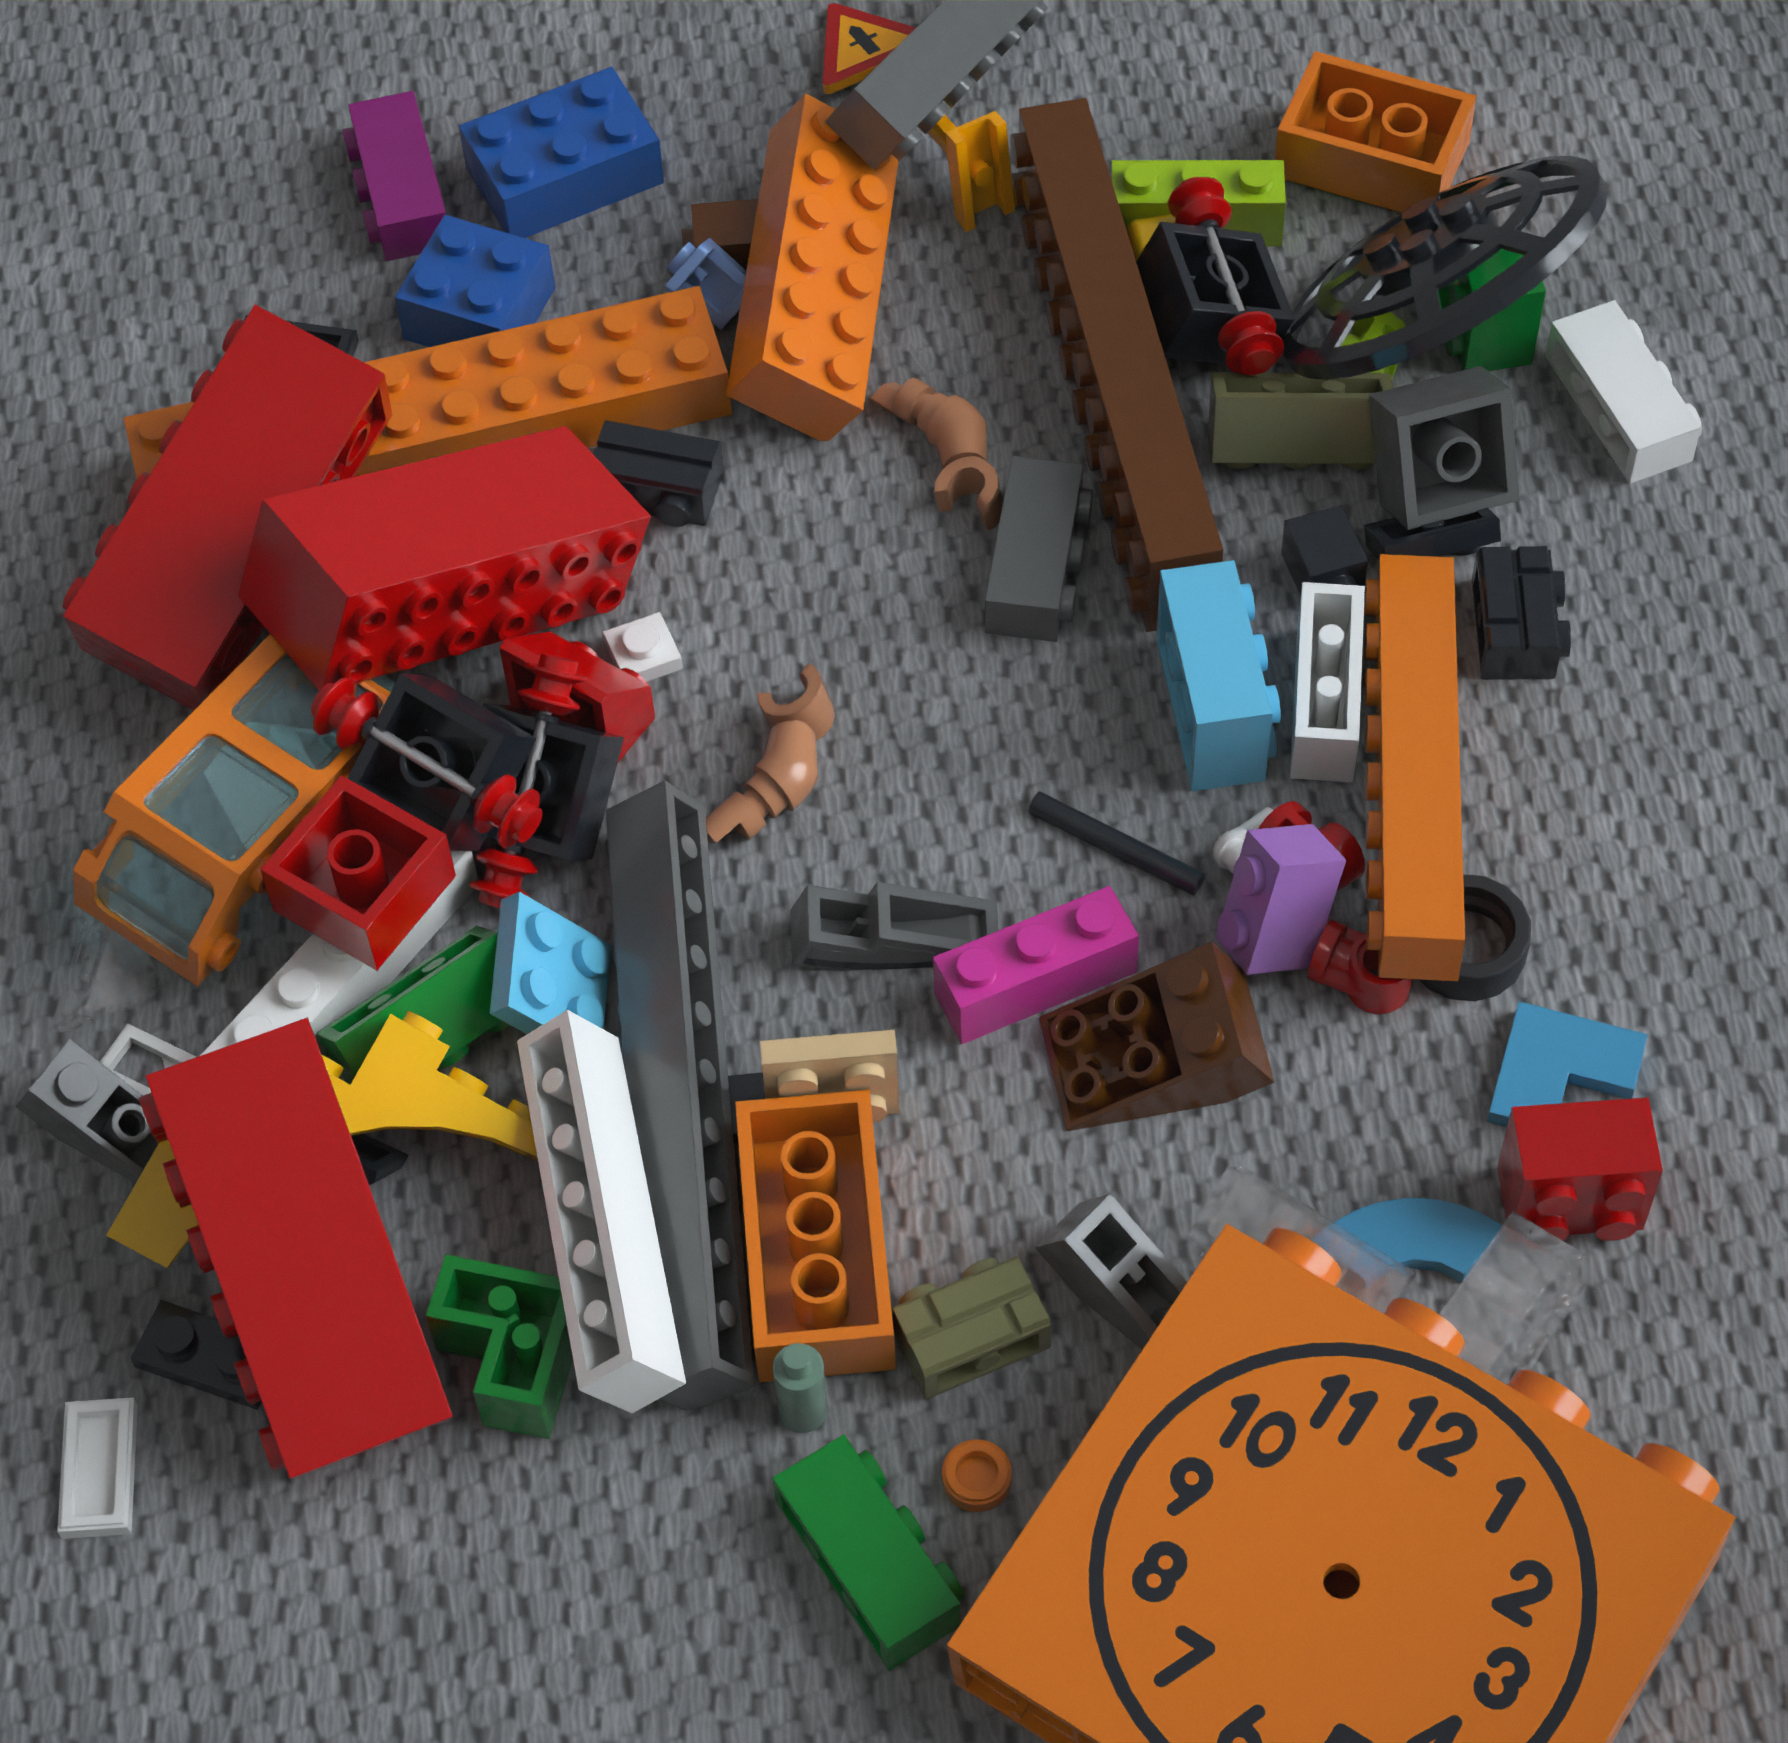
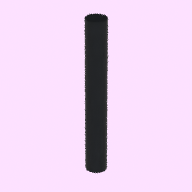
(1116, 843)

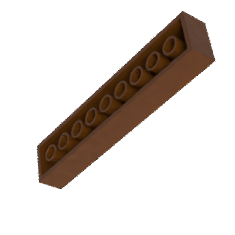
(1110, 352)

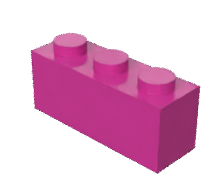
(1035, 964)

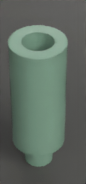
(800, 1388)

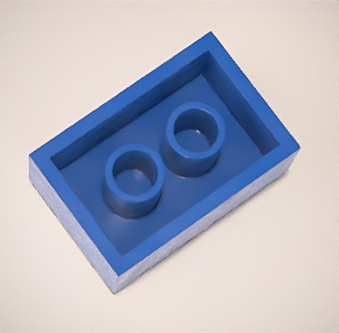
(562, 154)

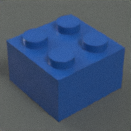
(473, 284)

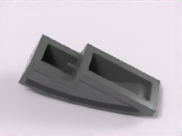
(884, 928)

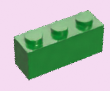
(445, 989)
(869, 1550)

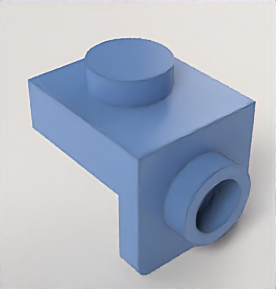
(716, 273)

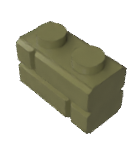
(970, 1325)

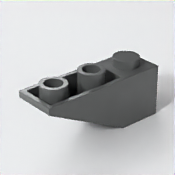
(91, 1111)

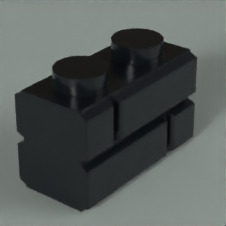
(663, 470)
(1518, 614)

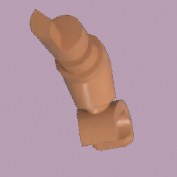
(960, 440)
(788, 762)

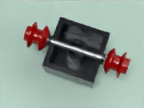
(1212, 285)
(435, 757)
(567, 767)

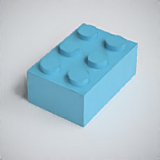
(1216, 675)

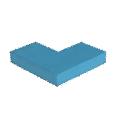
(1562, 1048)

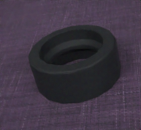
(1495, 976)

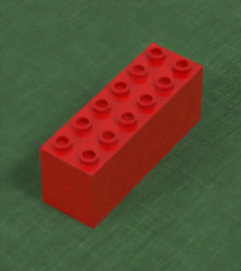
(261, 425)
(441, 556)
(294, 1249)

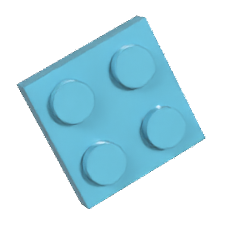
(546, 967)

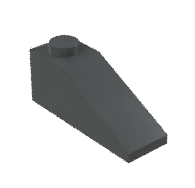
(1113, 1267)

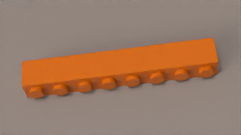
(1415, 770)

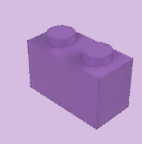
(1279, 898)

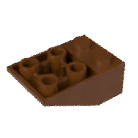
(1157, 1042)

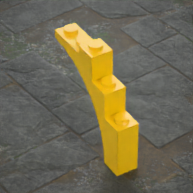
(391, 1091)

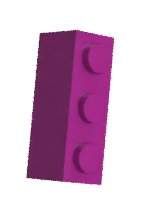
(394, 174)

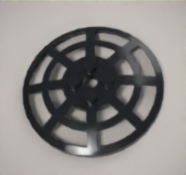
(1434, 247)

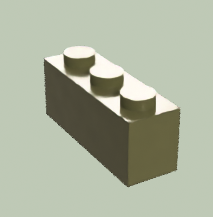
(1292, 419)

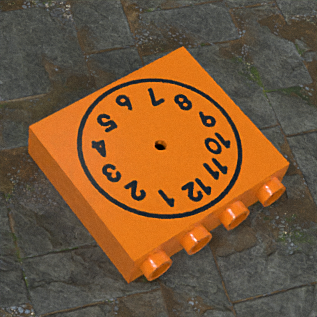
(1336, 1538)

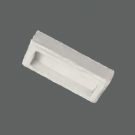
(97, 1468)

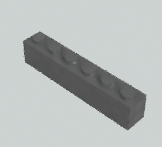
(927, 70)

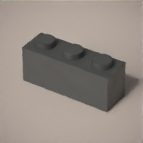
(1037, 549)

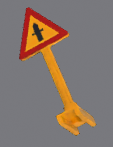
(974, 150)

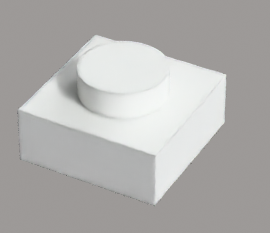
(644, 647)

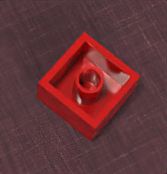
(358, 872)
(1581, 1166)

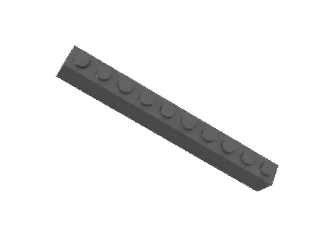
(681, 1079)

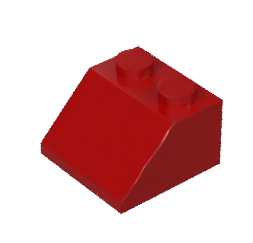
(608, 701)

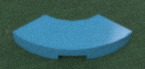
(1425, 1233)

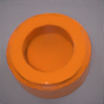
(976, 1475)

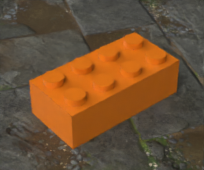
(815, 1231)

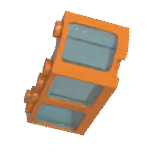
(212, 813)

